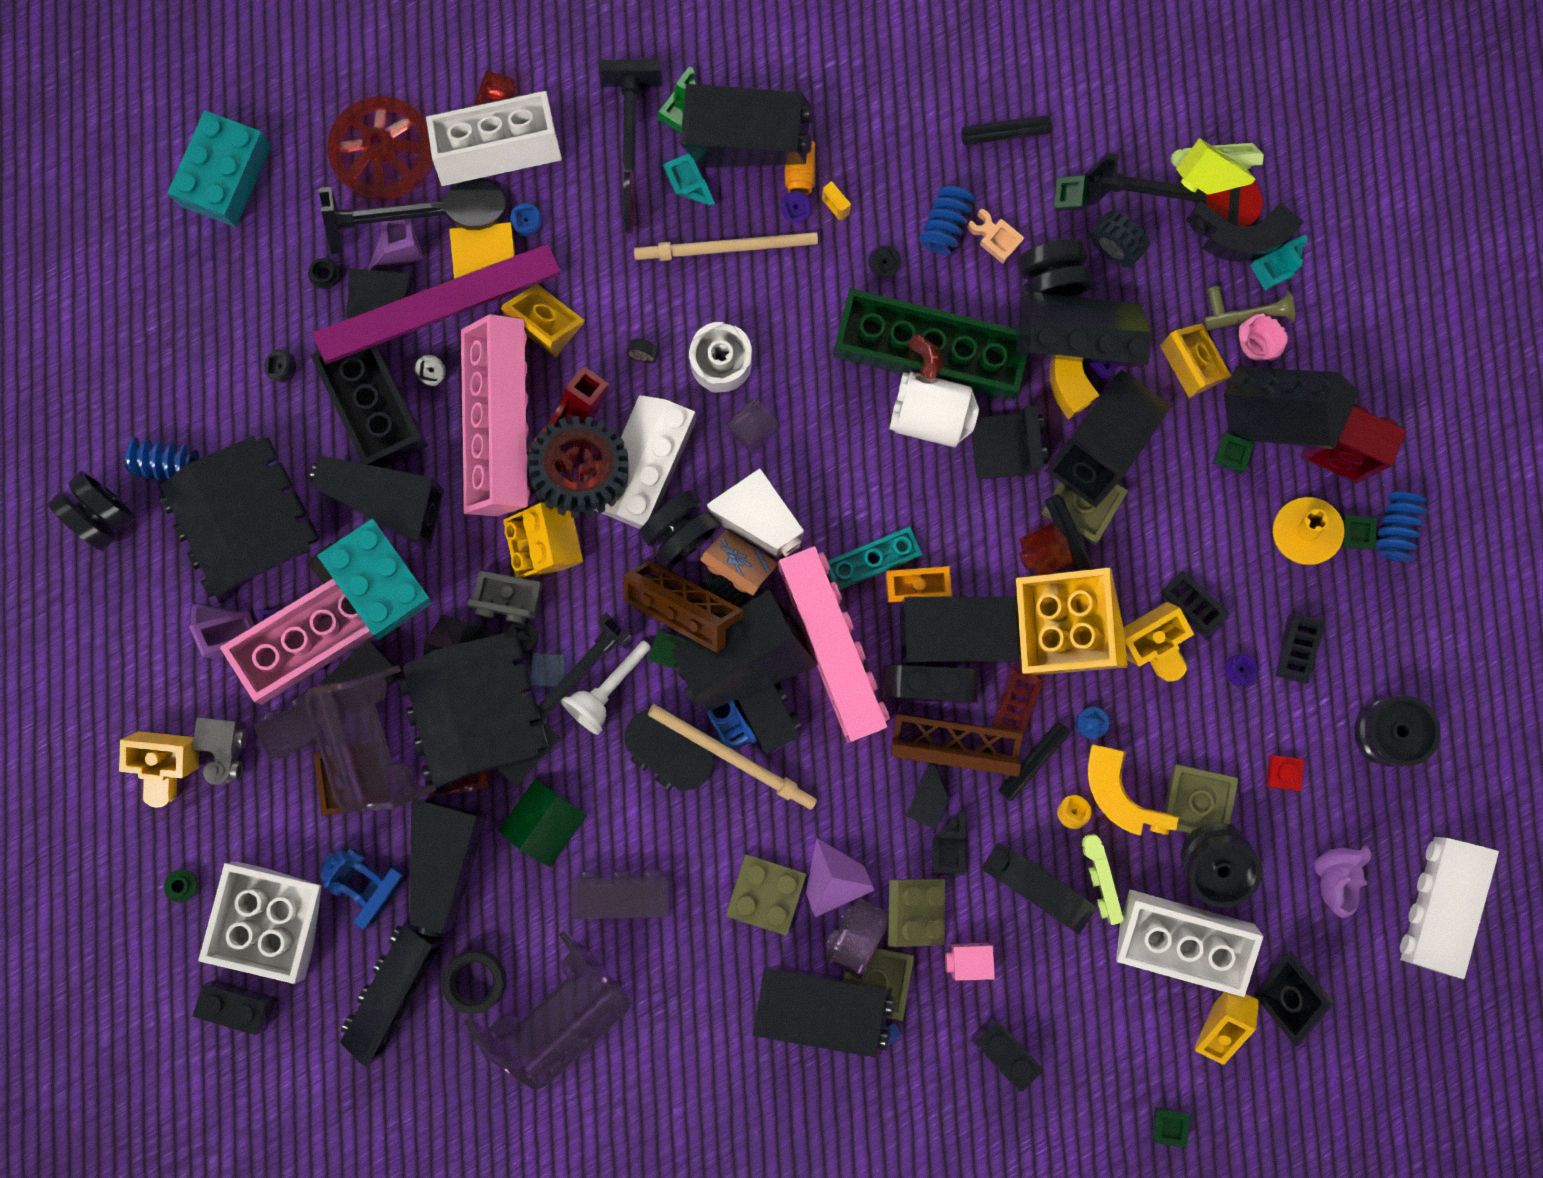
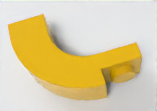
(1071, 386)
(1106, 785)

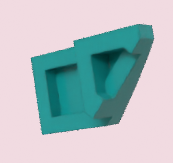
(687, 180)
(1280, 264)

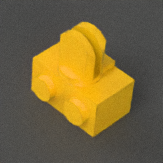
(1156, 640)
(159, 762)

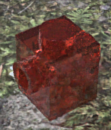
(1045, 550)

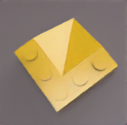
(1070, 622)

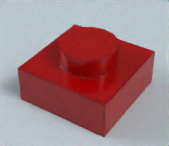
(1285, 773)

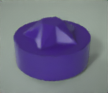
(795, 206)
(1241, 669)

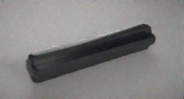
(1005, 130)
(1066, 525)
(1035, 761)

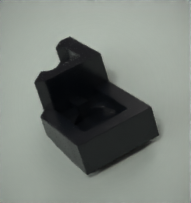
(929, 798)
(949, 848)

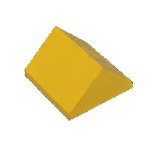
(545, 318)
(1194, 359)

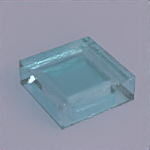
(547, 669)

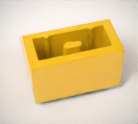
(542, 541)

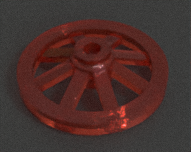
(382, 152)

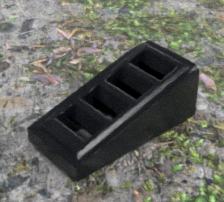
(1221, 613)
(1313, 637)

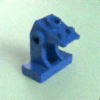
(339, 870)

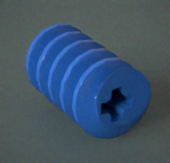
(944, 218)
(156, 461)
(1399, 526)

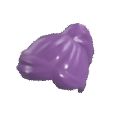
(1342, 878)

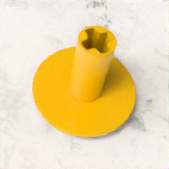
(1300, 541)

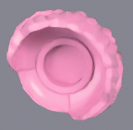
(1262, 338)

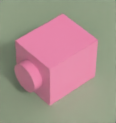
(970, 961)

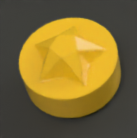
(1074, 812)

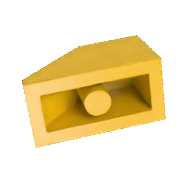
(1227, 1026)

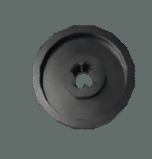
(1056, 268)
(91, 511)
(678, 529)
(1397, 731)
(1220, 865)

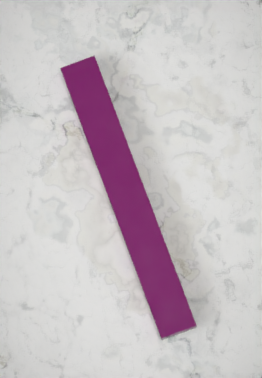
(435, 304)

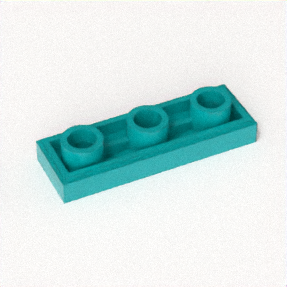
(890, 550)

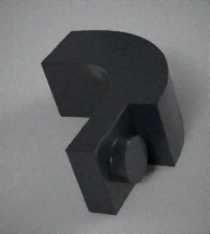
(1241, 242)
(1039, 888)

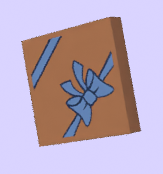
(739, 562)

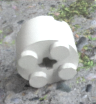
(729, 342)

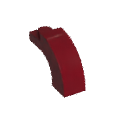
(580, 398)

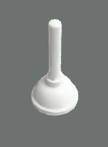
(589, 707)

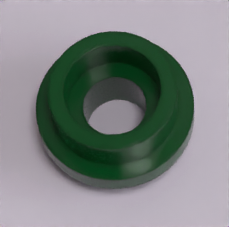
(190, 885)

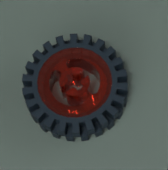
(560, 452)

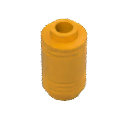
(802, 176)

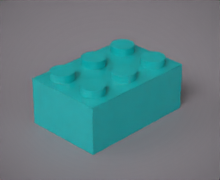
(219, 168)
(374, 579)

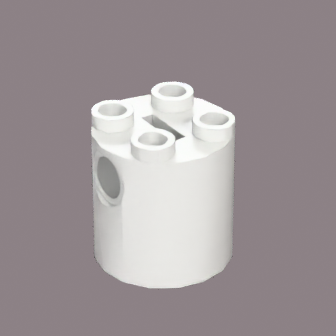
(934, 409)

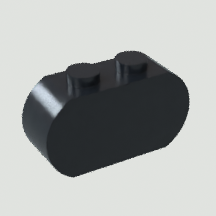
(930, 684)
(668, 753)

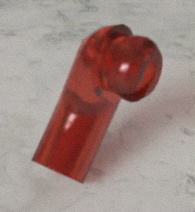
(930, 355)

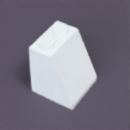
(758, 515)

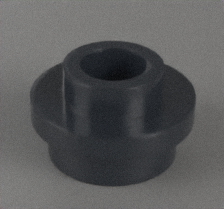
(318, 267)

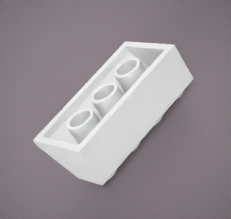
(493, 138)
(654, 446)
(1448, 906)
(1188, 943)

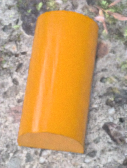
(918, 583)

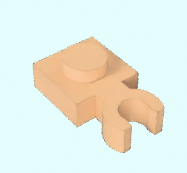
(998, 239)

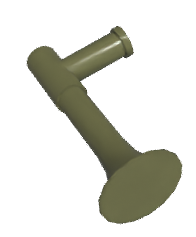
(1221, 319)

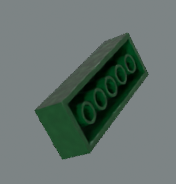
(972, 351)

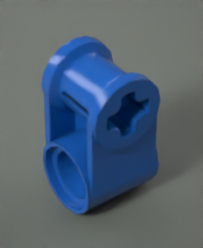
(731, 727)

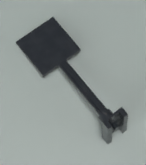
(604, 644)

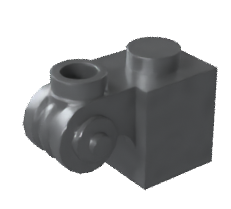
(225, 742)

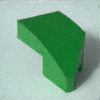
(672, 110)

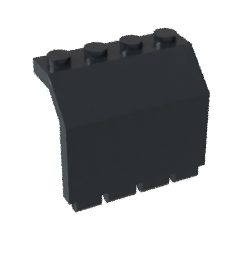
(237, 514)
(472, 709)

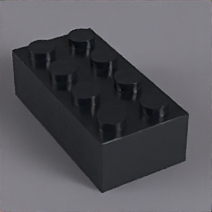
(371, 406)

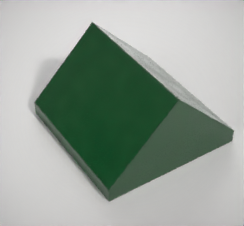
(542, 823)

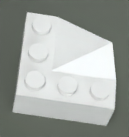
(262, 923)

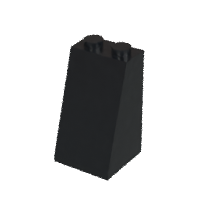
(745, 126)
(1108, 439)
(393, 498)
(958, 630)
(757, 654)
(441, 862)
(823, 1011)

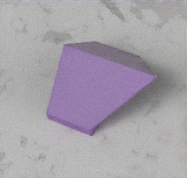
(396, 245)
(216, 627)
(834, 879)

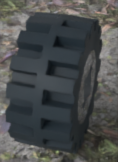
(1119, 239)

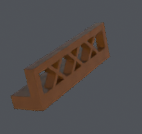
(673, 607)
(953, 755)

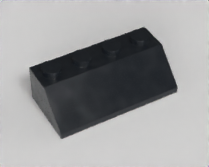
(1083, 330)
(1288, 406)
(389, 994)

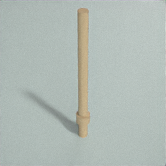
(665, 251)
(785, 787)

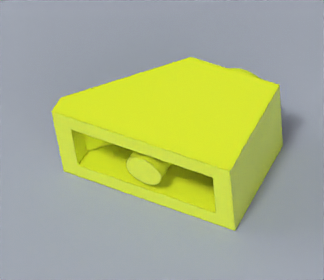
(1212, 170)

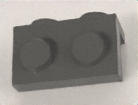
(506, 596)

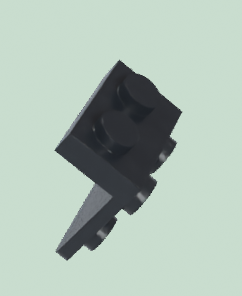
(1009, 445)

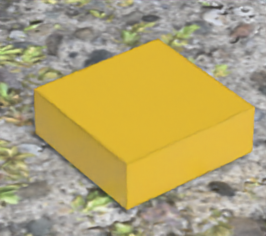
(836, 201)

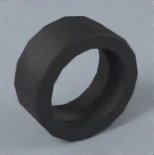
(449, 985)

